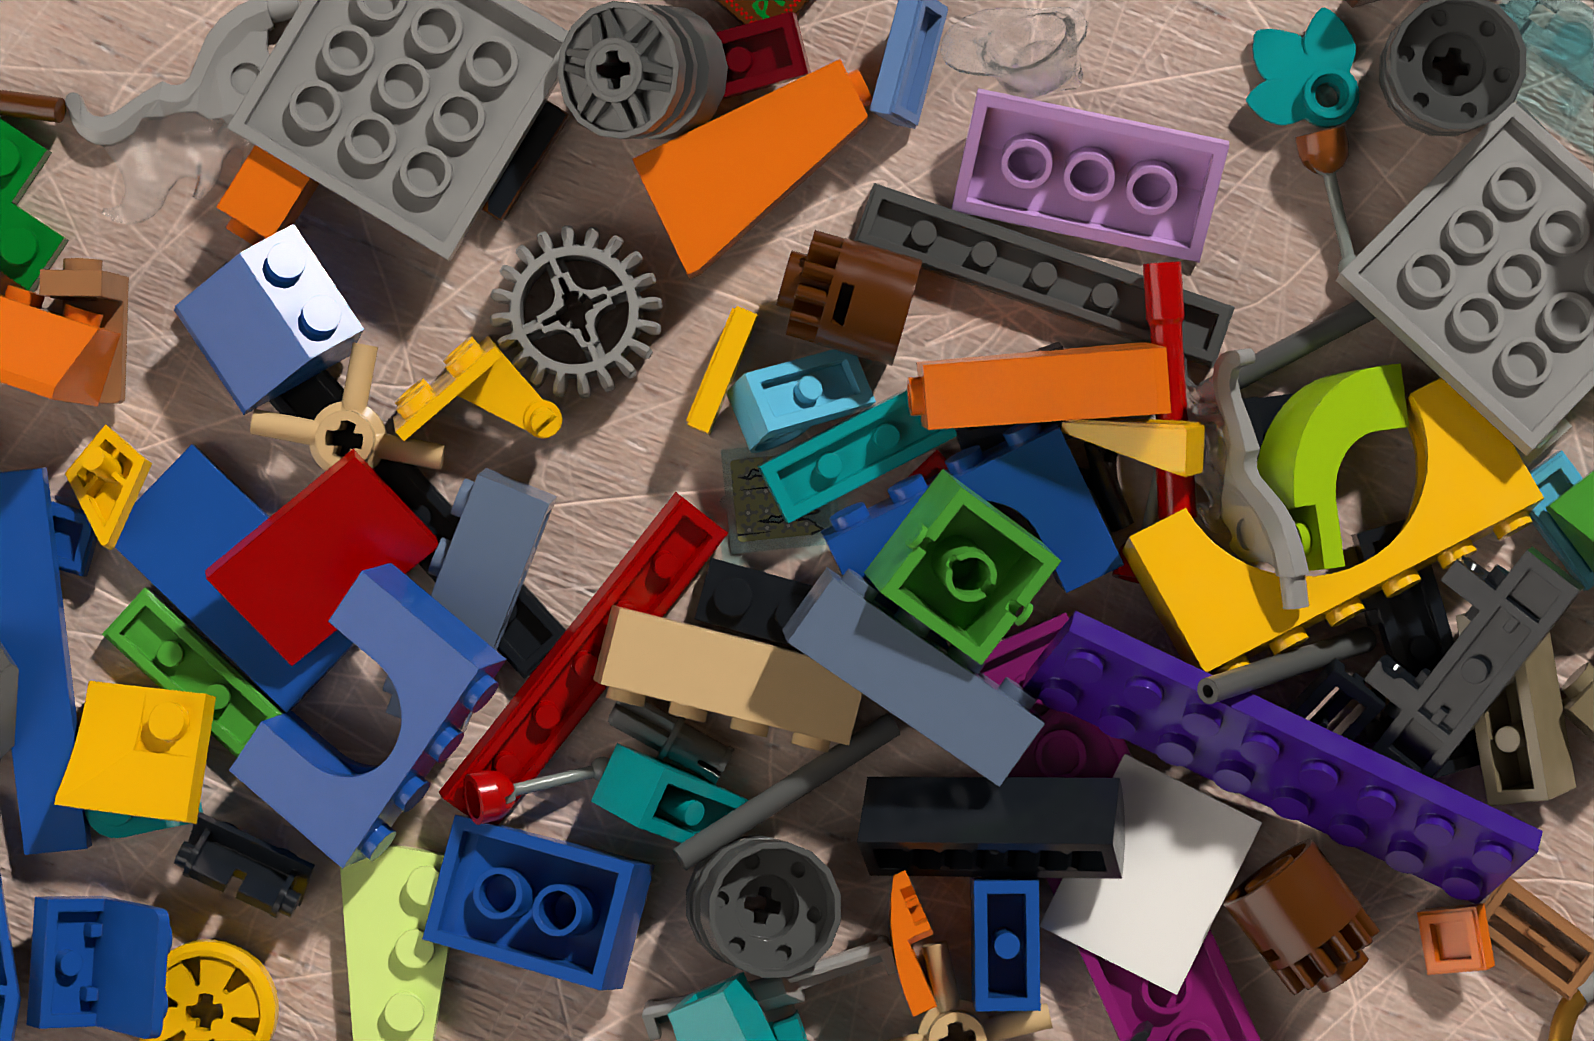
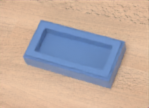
(908, 61)

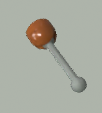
(1325, 154)

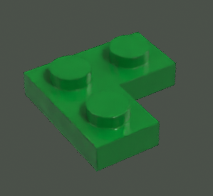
(24, 240)

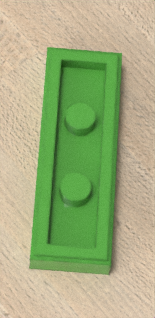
(184, 660)

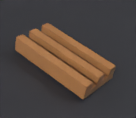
(1580, 970)

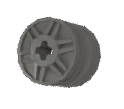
(1483, 45)
(673, 75)
(798, 914)

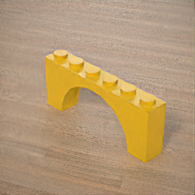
(1230, 611)

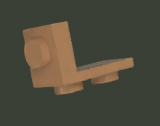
(103, 292)

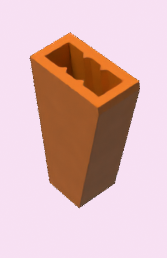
(745, 163)
(1041, 386)

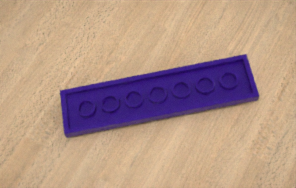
(1281, 761)

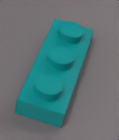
(848, 456)

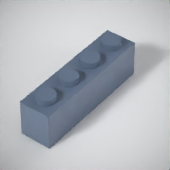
(487, 557)
(913, 675)

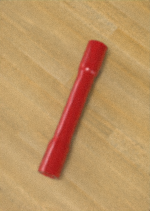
(1165, 317)

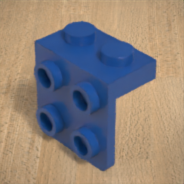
(99, 965)

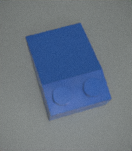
(539, 903)

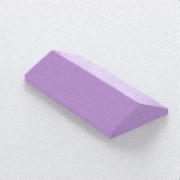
(1089, 175)

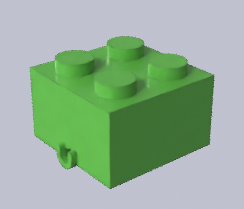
(962, 567)

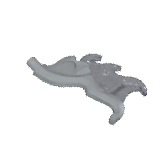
(183, 126)
(1230, 477)

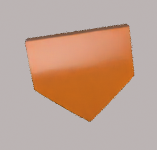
(907, 926)

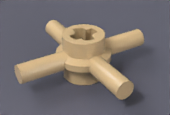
(335, 417)
(953, 1009)

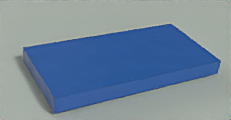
(183, 529)

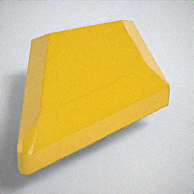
(108, 483)

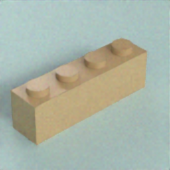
(724, 675)

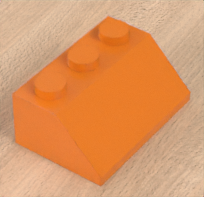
(53, 352)

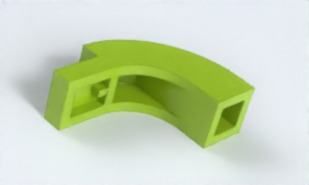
(1310, 441)

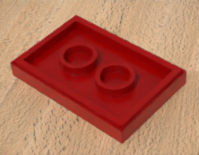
(311, 551)

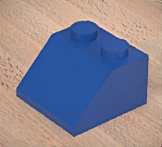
(269, 319)

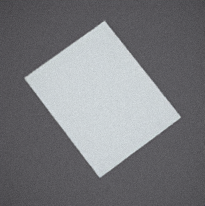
(1173, 880)

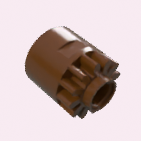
(849, 296)
(1303, 919)

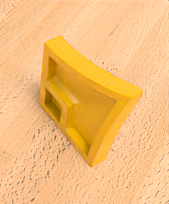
(139, 752)

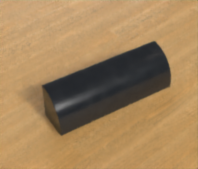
(993, 831)

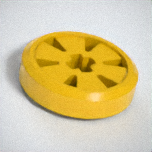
(233, 979)

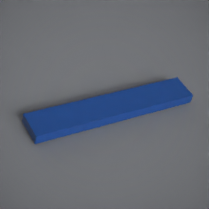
(38, 643)

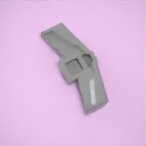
(779, 995)

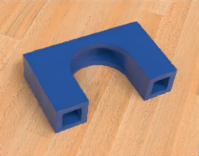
(1026, 472)
(439, 677)

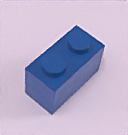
(1005, 944)

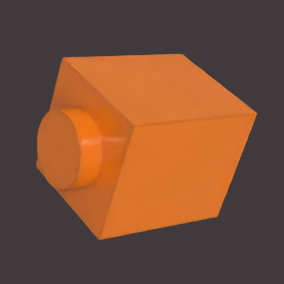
(265, 197)

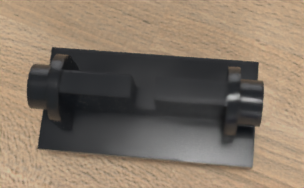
(271, 875)

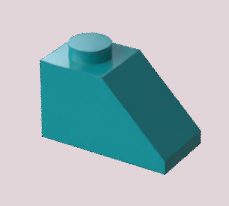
(661, 795)

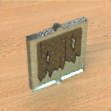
(752, 512)

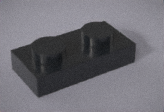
(749, 600)

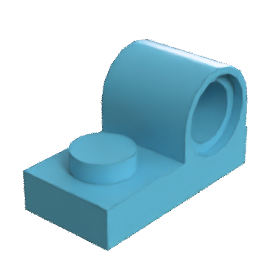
(792, 396)

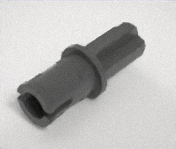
(672, 738)

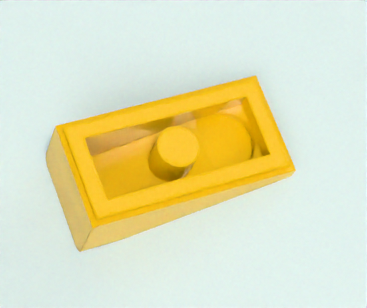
(1160, 443)

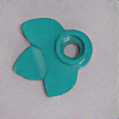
(1298, 66)

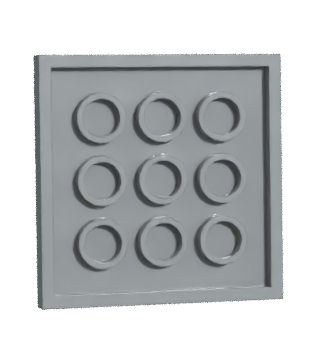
(405, 104)
(1495, 277)

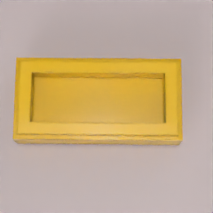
(721, 370)

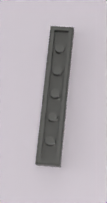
(1032, 271)

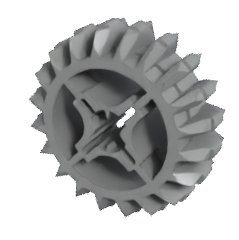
(554, 261)

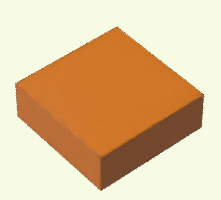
(1455, 939)

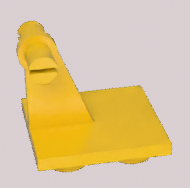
(484, 378)

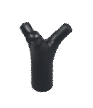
(1105, 485)

